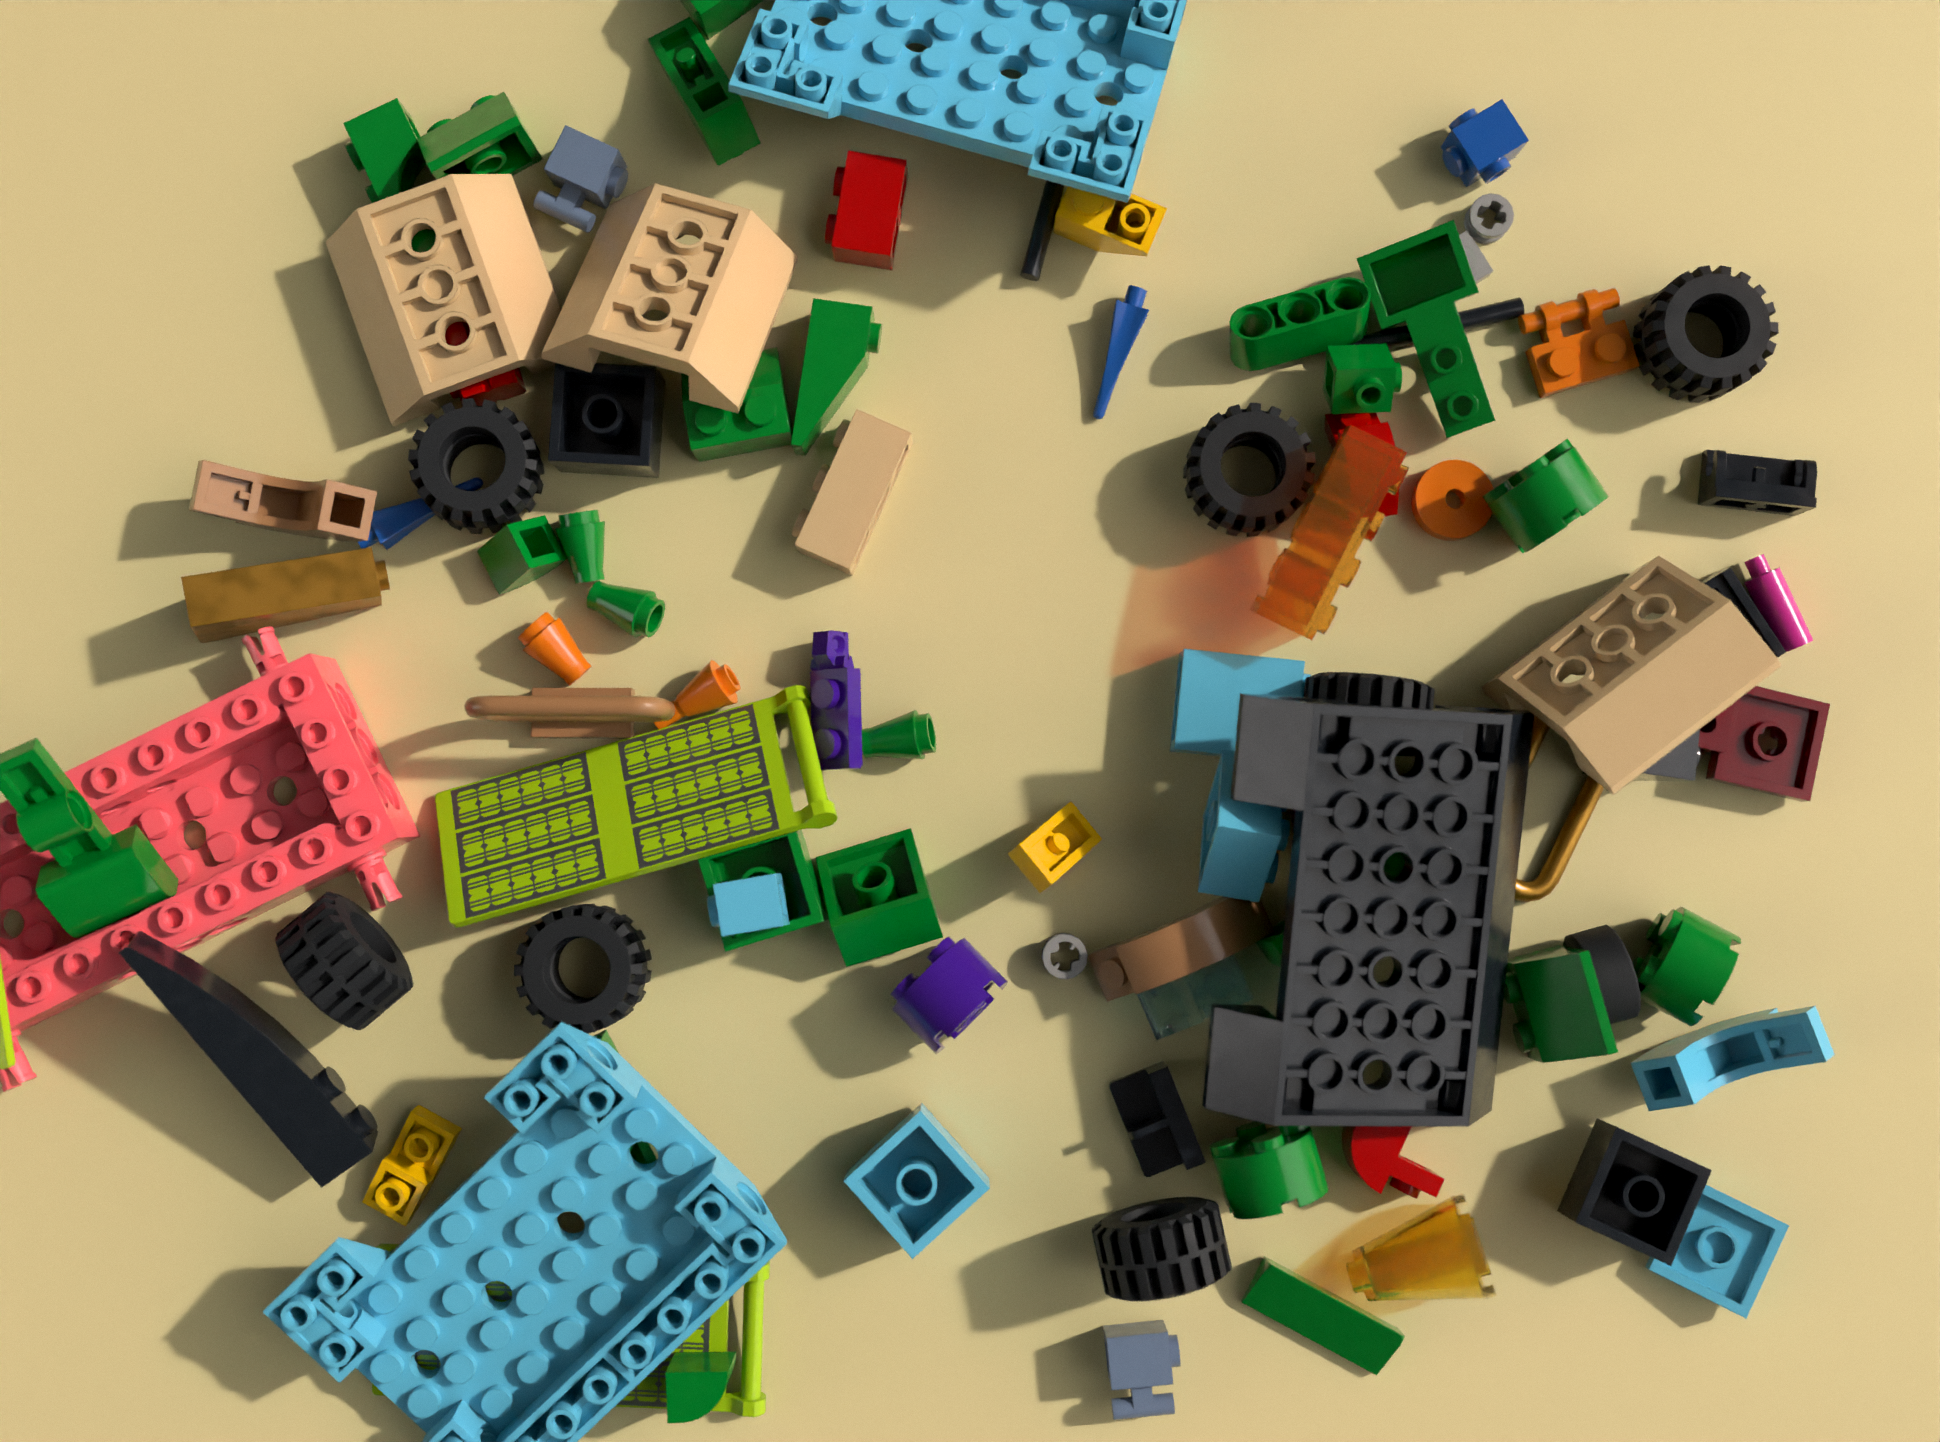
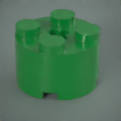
(1545, 496)
(1685, 964)
(1268, 1169)

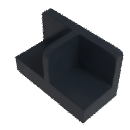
(1156, 1120)

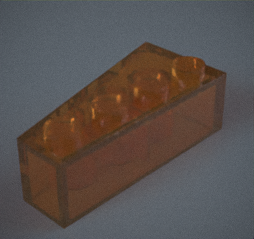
(1331, 533)

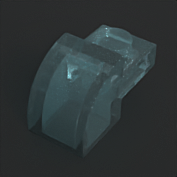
(1189, 998)

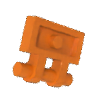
(1582, 357)

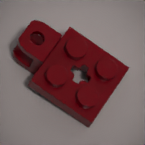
(1783, 771)

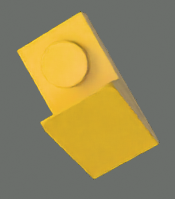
(1055, 847)

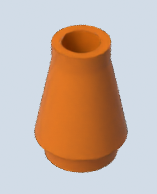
(554, 647)

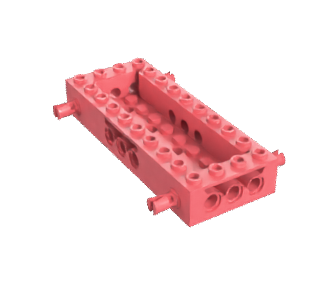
(256, 854)

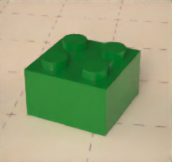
(779, 854)

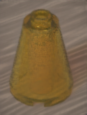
(1424, 1258)

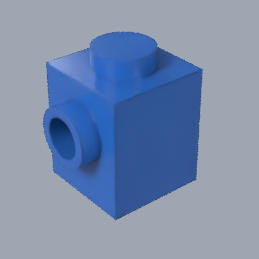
(1482, 144)

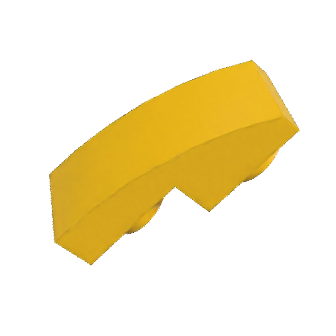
(412, 1165)

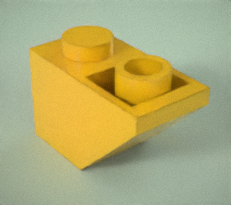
(1108, 223)

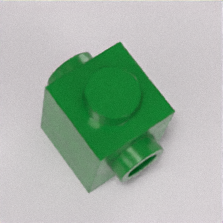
(1360, 378)

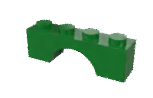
(389, 152)

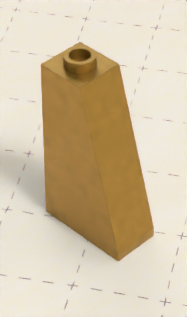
(282, 593)

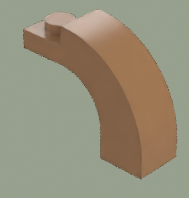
(284, 505)
(1180, 946)

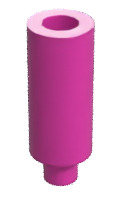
(1776, 603)

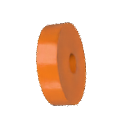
(1431, 507)

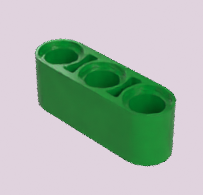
(1299, 323)

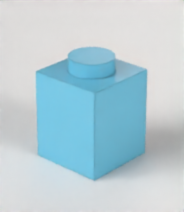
(748, 905)

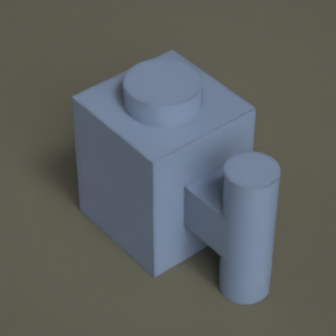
(582, 171)
(1137, 1359)

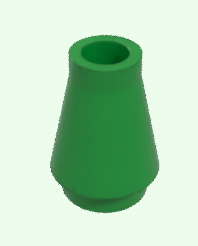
(583, 544)
(629, 608)
(901, 737)

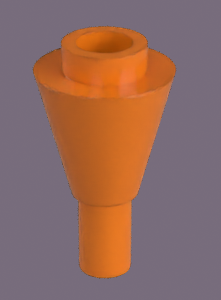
(707, 691)

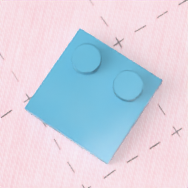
(1724, 1252)

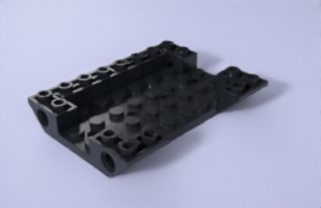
(1437, 920)

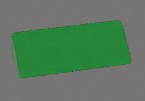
(1322, 1316)

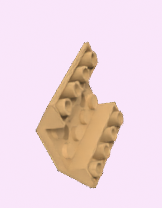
(476, 273)
(715, 292)
(1642, 678)

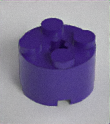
(947, 992)

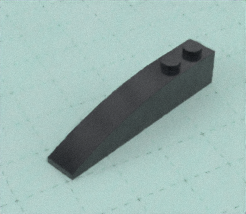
(261, 1060)

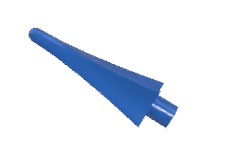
(1126, 325)
(397, 521)

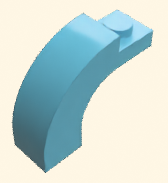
(1729, 1050)

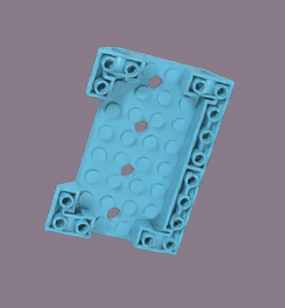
(956, 87)
(585, 1306)

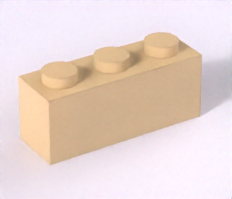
(852, 491)

